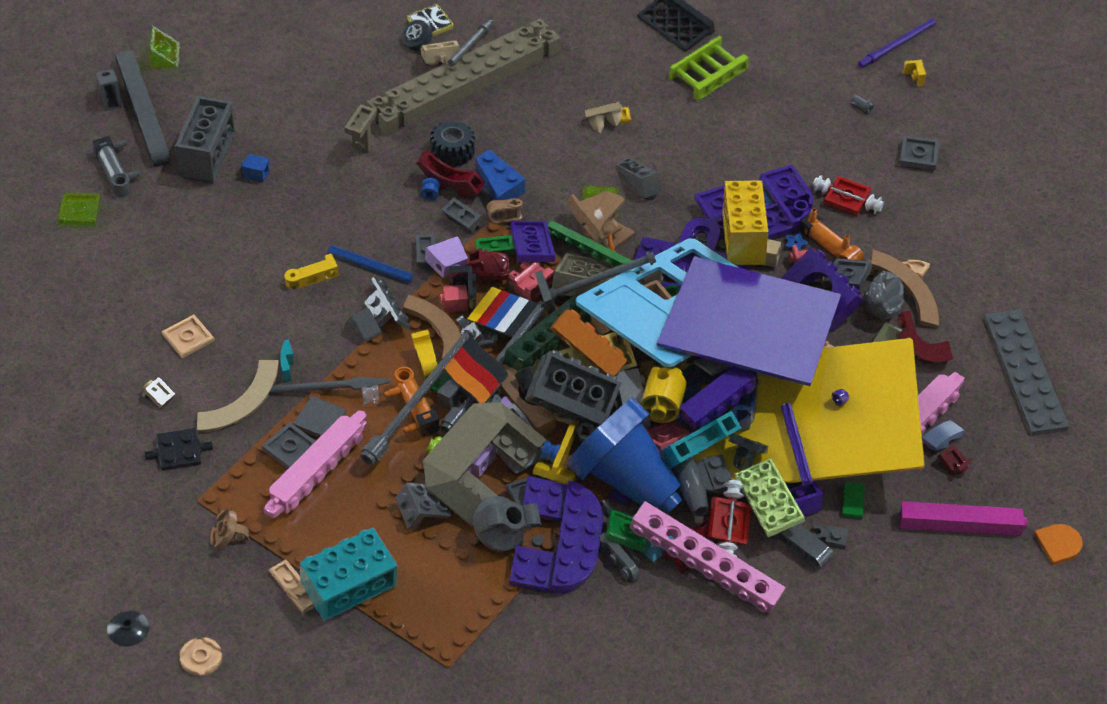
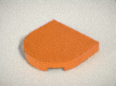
(1059, 542)

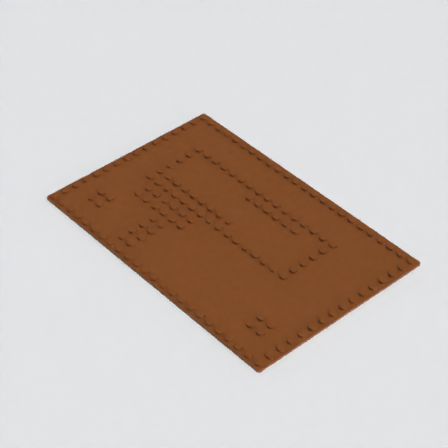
(444, 581)

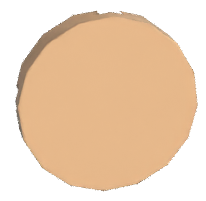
(201, 662)

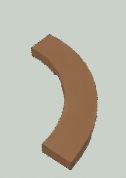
(913, 284)
(439, 319)

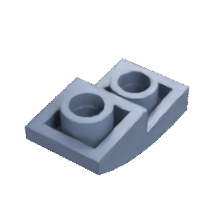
(941, 435)

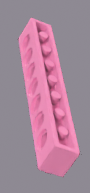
(702, 547)

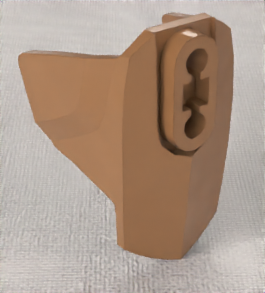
(597, 218)

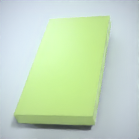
(769, 497)

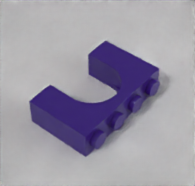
(814, 266)

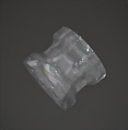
(370, 394)

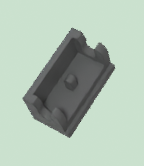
(463, 215)

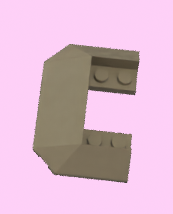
(465, 442)

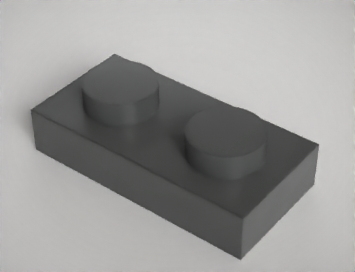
(422, 242)

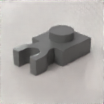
(833, 535)

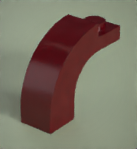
(923, 351)

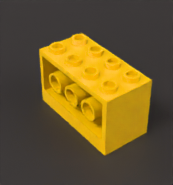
(745, 222)

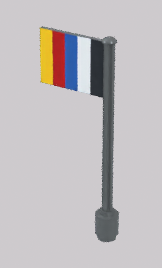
(502, 314)

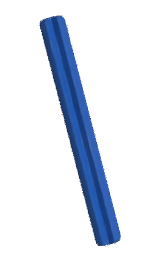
(370, 264)

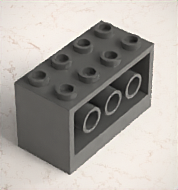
(205, 138)
(561, 395)

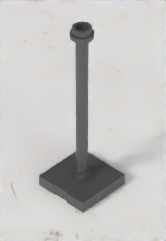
(550, 295)

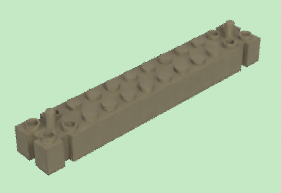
(467, 76)

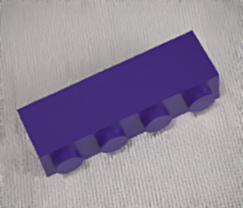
(717, 397)

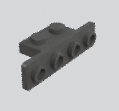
(384, 306)

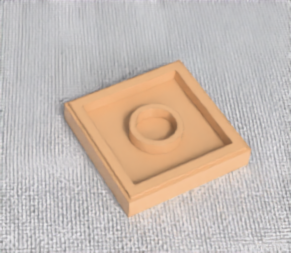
(188, 336)

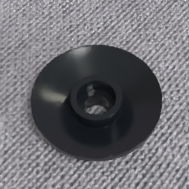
(131, 634)

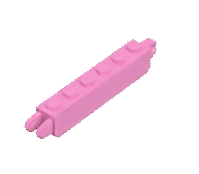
(937, 397)
(315, 464)

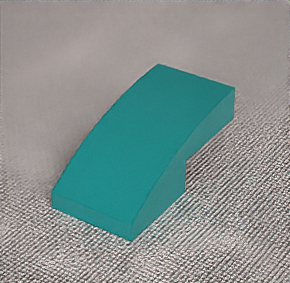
(286, 360)

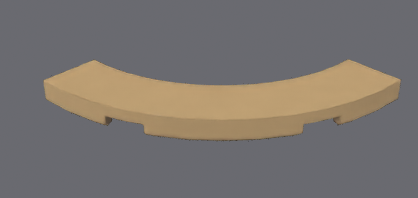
(246, 404)

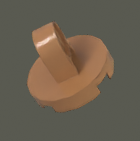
(227, 530)

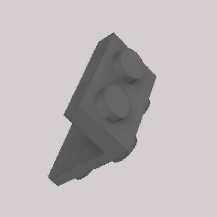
(417, 502)

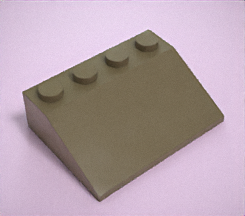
(575, 268)

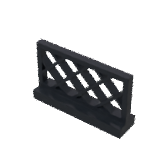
(685, 13)

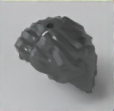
(884, 296)

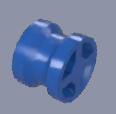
(430, 189)
(549, 451)

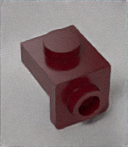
(954, 461)

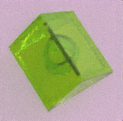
(163, 50)

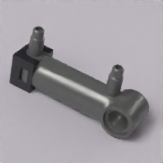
(118, 179)

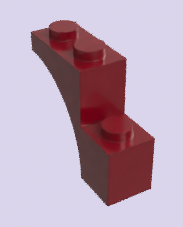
(465, 182)

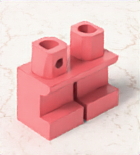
(526, 283)

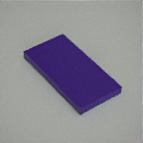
(532, 241)

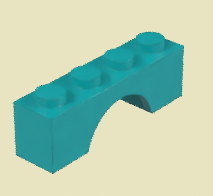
(700, 439)

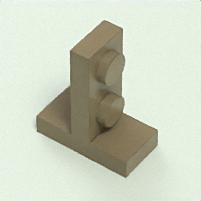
(360, 128)

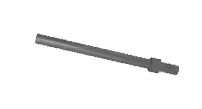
(483, 29)

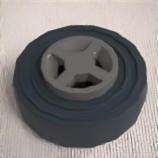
(417, 34)

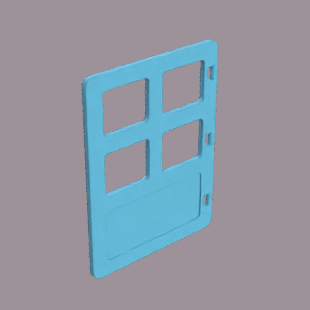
(637, 311)

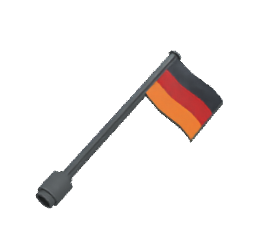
(467, 366)

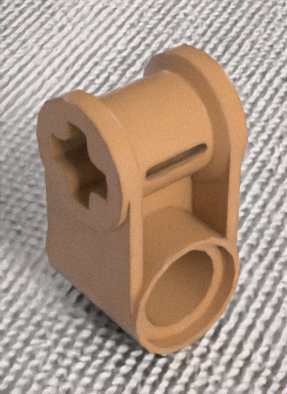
(505, 209)

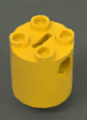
(663, 394)

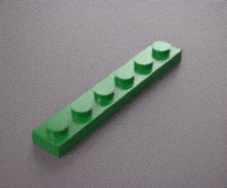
(586, 245)

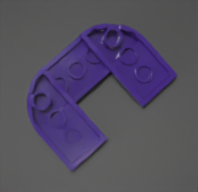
(787, 189)
(577, 541)

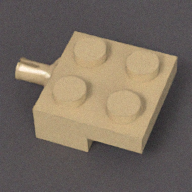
(439, 52)

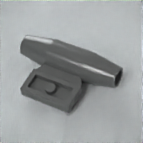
(701, 478)

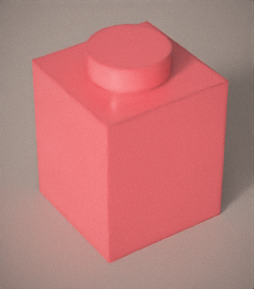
(454, 298)

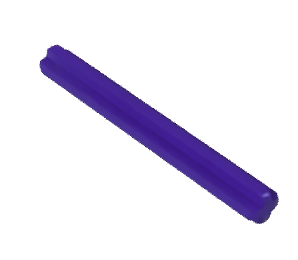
(796, 444)

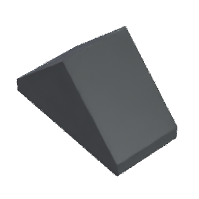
(365, 324)

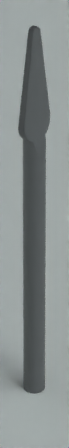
(355, 383)

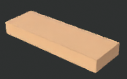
(290, 583)

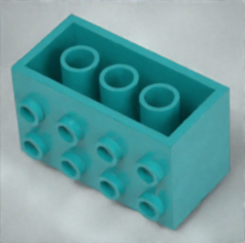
(348, 573)

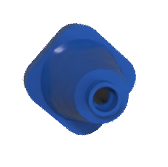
(628, 459)

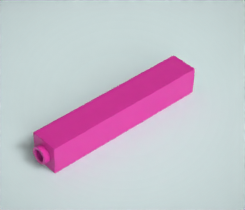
(962, 518)

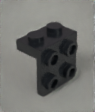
(463, 275)

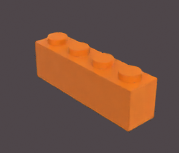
(588, 343)

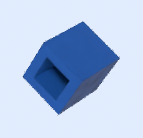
(255, 168)

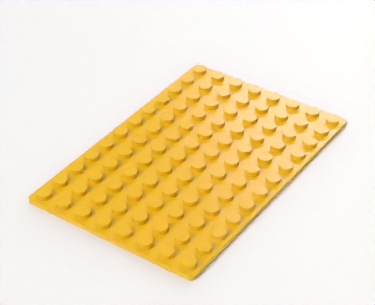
(865, 436)

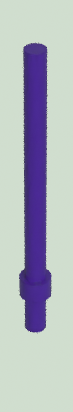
(874, 56)

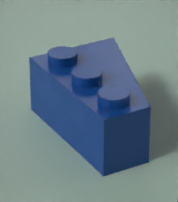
(499, 178)

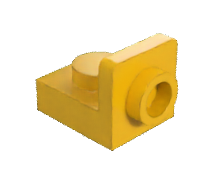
(917, 70)

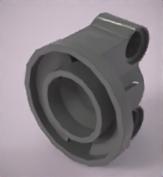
(494, 528)

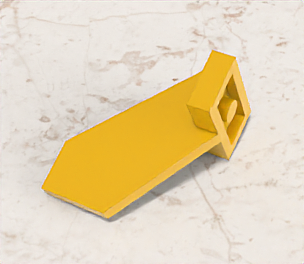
(556, 472)

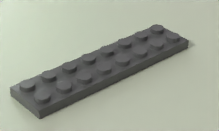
(1026, 372)

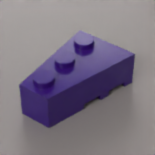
(807, 497)

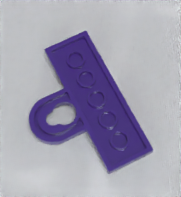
(691, 229)

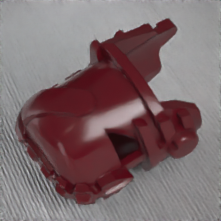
(489, 265)

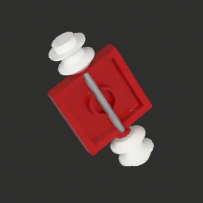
(847, 195)
(730, 518)

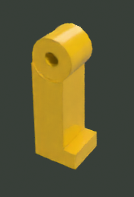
(312, 273)
(425, 351)

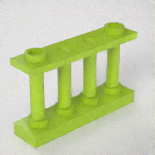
(711, 81)

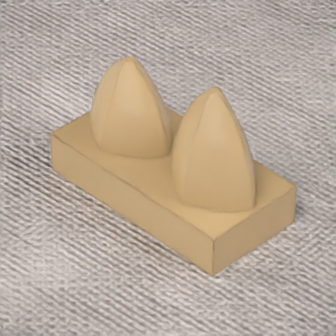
(597, 115)

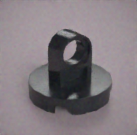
(746, 448)

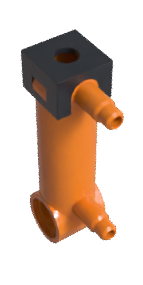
(813, 227)
(426, 418)

